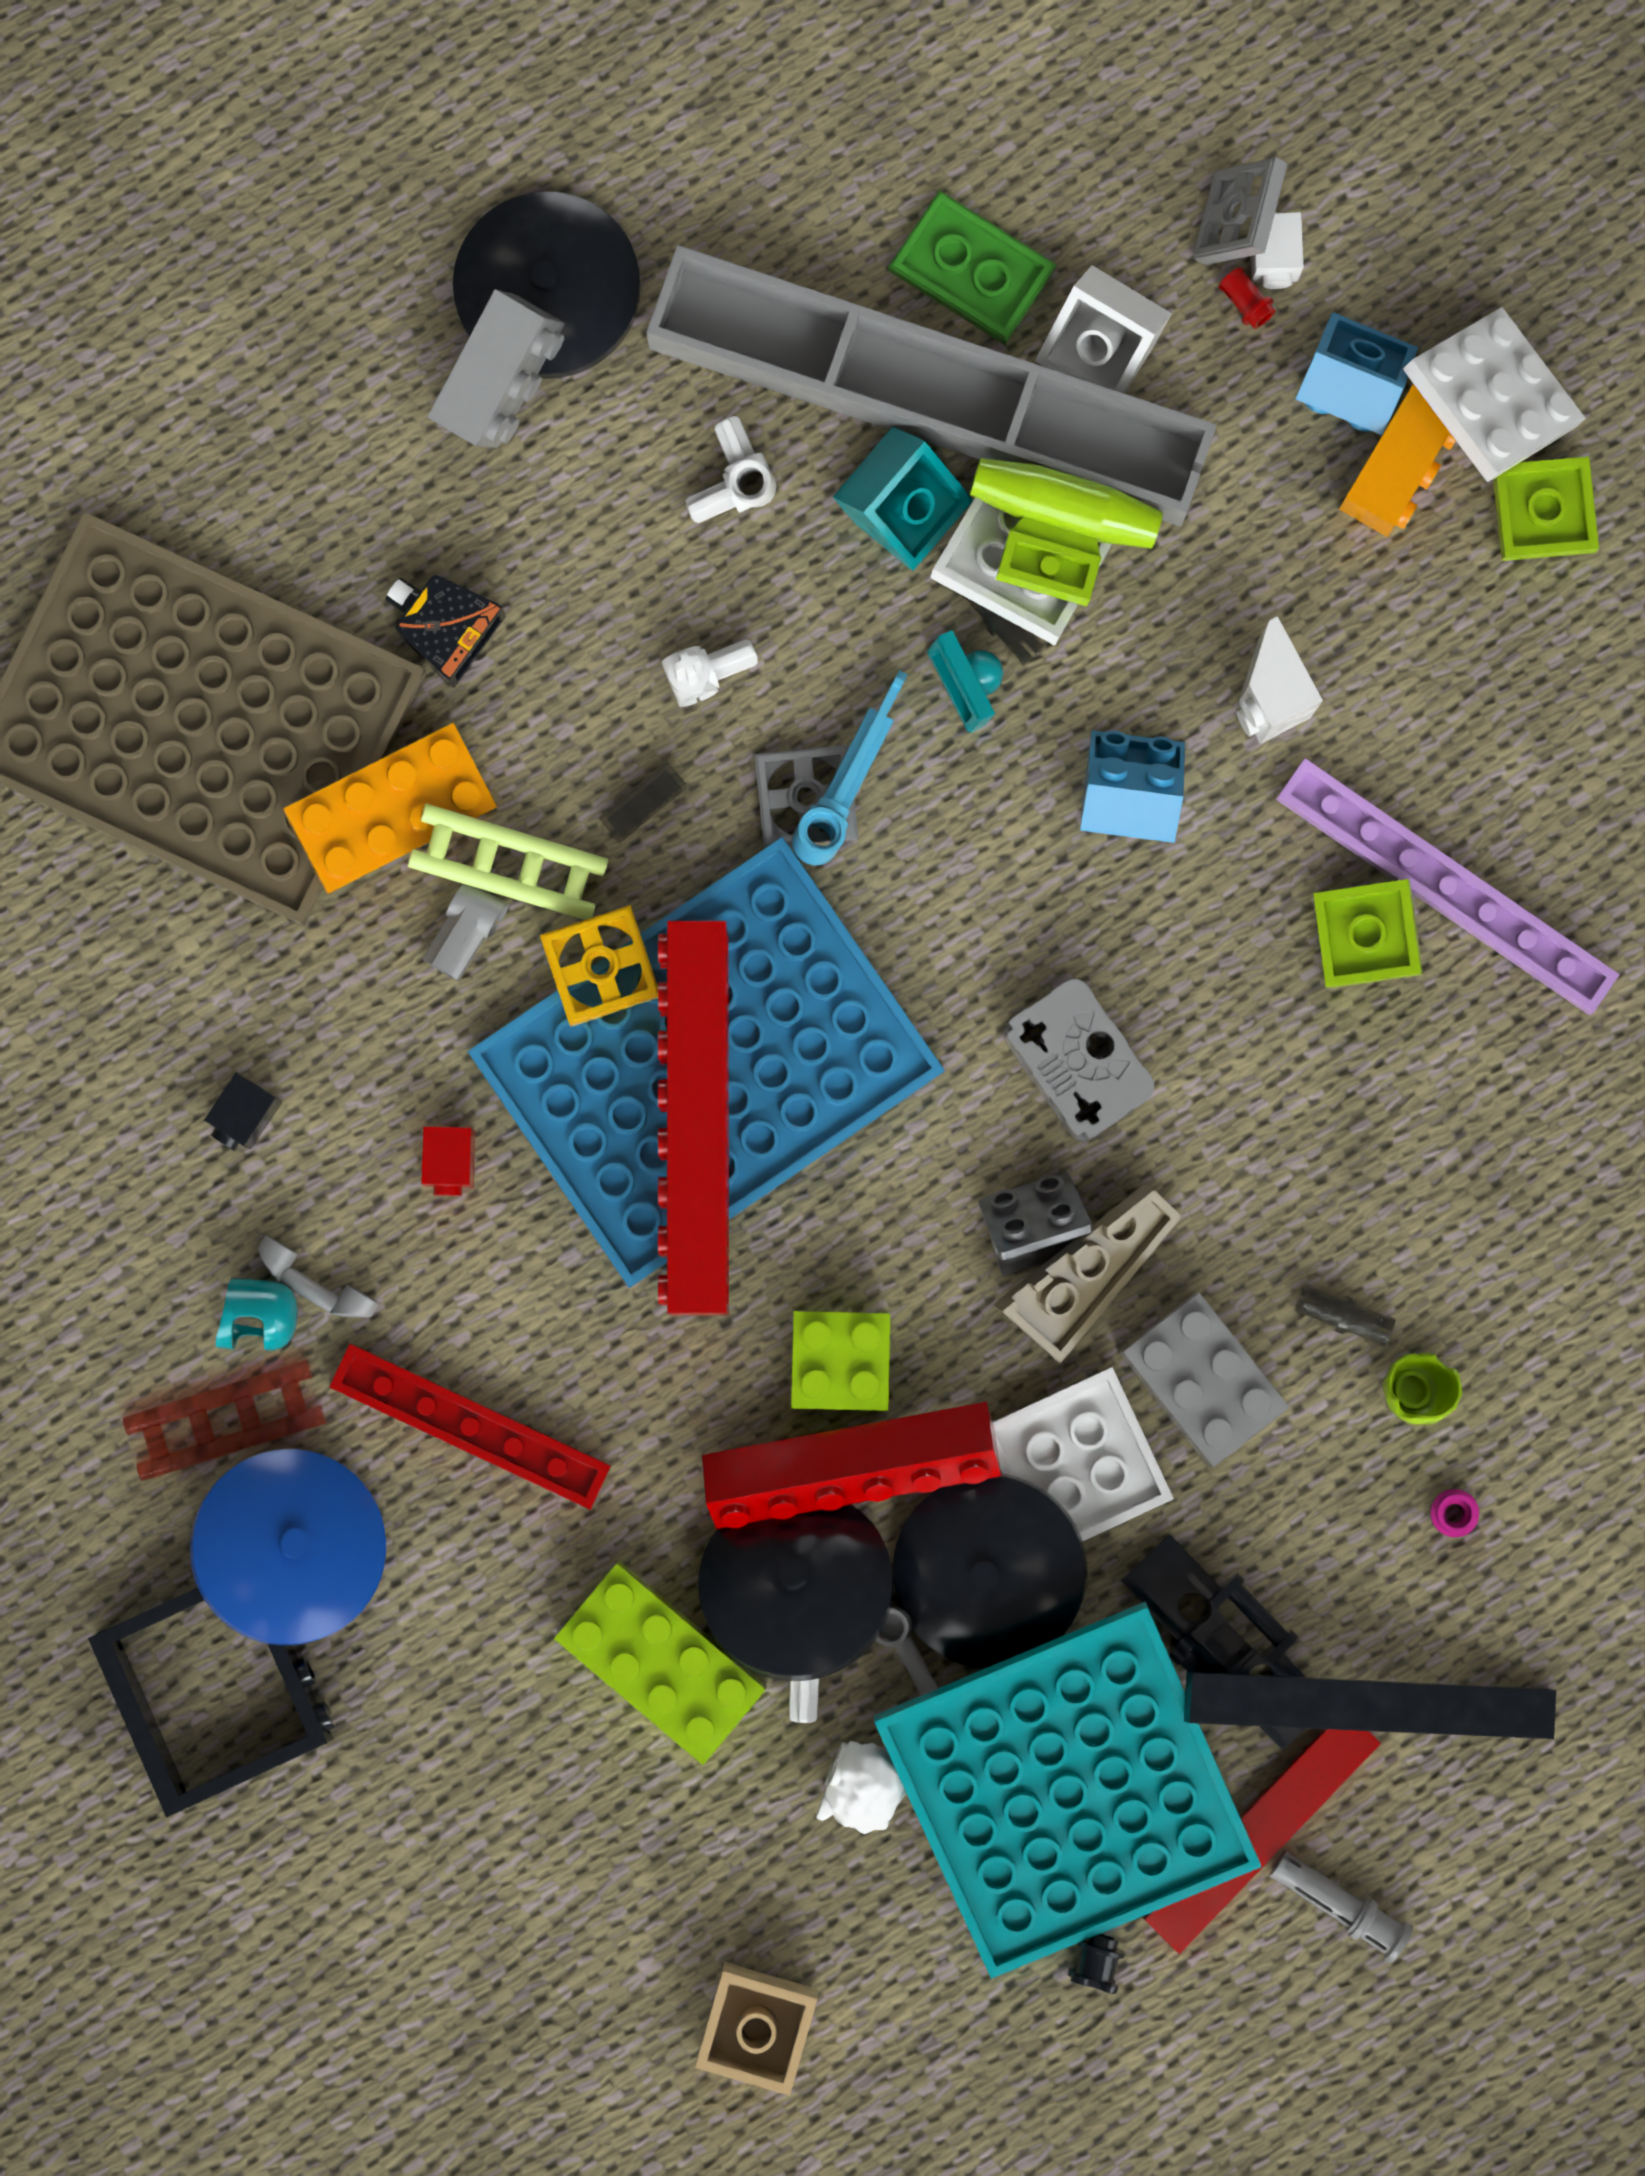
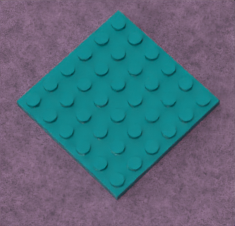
(1067, 1790)

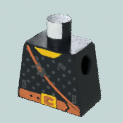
(445, 624)

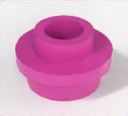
(1469, 1517)

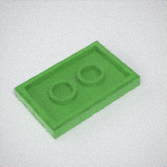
(972, 267)

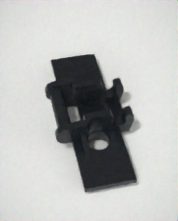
(1210, 1641)

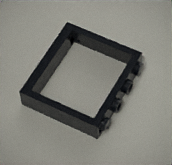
(147, 1736)

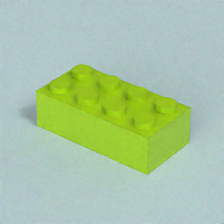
(660, 1662)

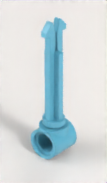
(834, 806)

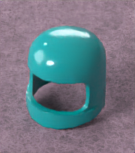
(263, 1300)

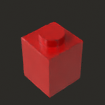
(448, 1159)

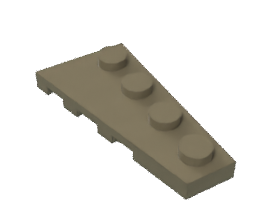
(1082, 1279)

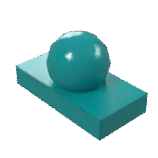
(967, 678)

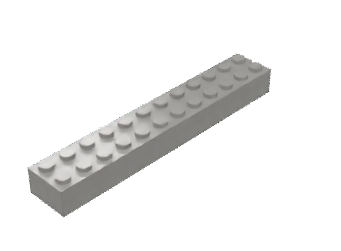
(924, 381)

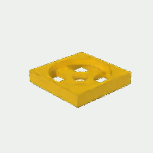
(620, 958)

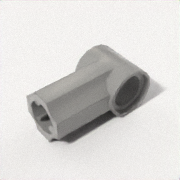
(468, 924)

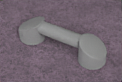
(279, 1260)
(899, 1629)

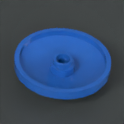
(288, 1547)

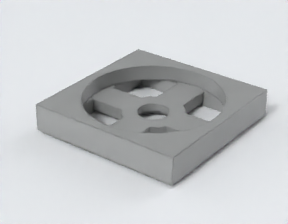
(1226, 192)
(776, 799)

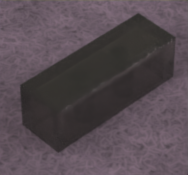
(642, 802)

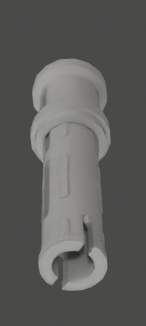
(1360, 1917)

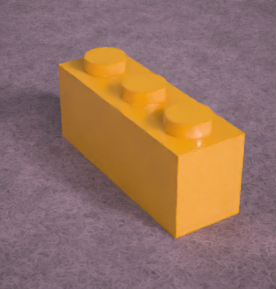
(1399, 466)

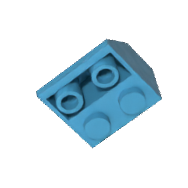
(1133, 786)

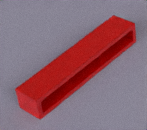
(851, 1465)

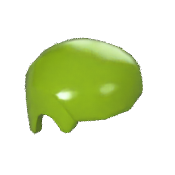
(1421, 1389)

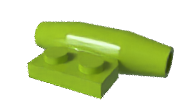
(1060, 525)

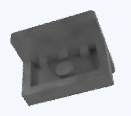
(1034, 1221)

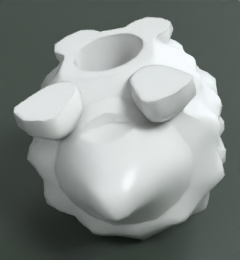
(861, 1788)

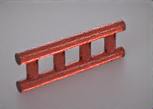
(196, 1408)

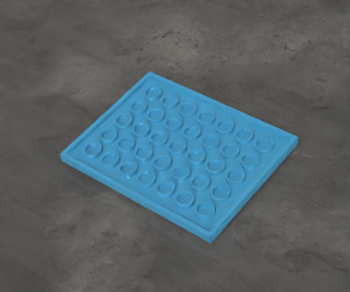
(809, 1060)

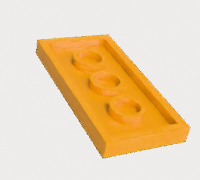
(379, 808)

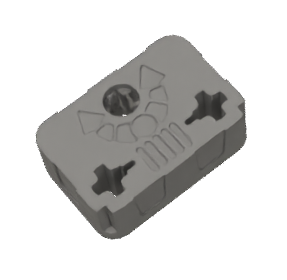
(1067, 1071)

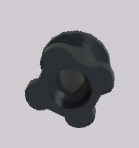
(1098, 1963)

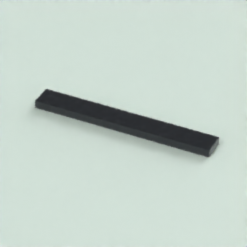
(1369, 1705)

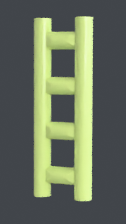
(480, 873)

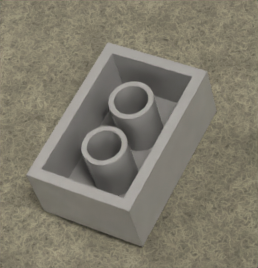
(497, 370)
(1204, 1380)

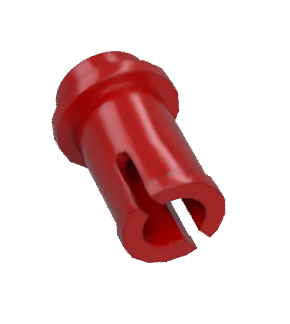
(1247, 298)

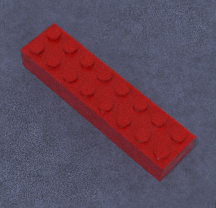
(697, 1118)

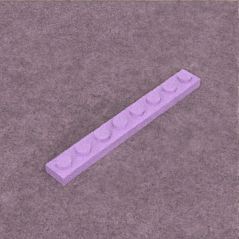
(1448, 887)

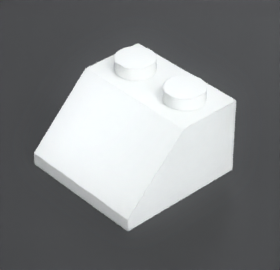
(1103, 332)
(1276, 688)

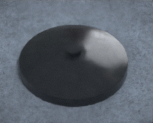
(560, 259)
(989, 1570)
(797, 1592)

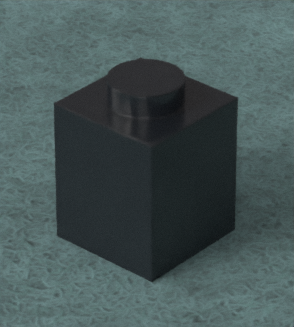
(241, 1113)

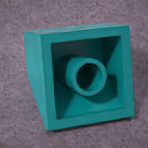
(903, 497)

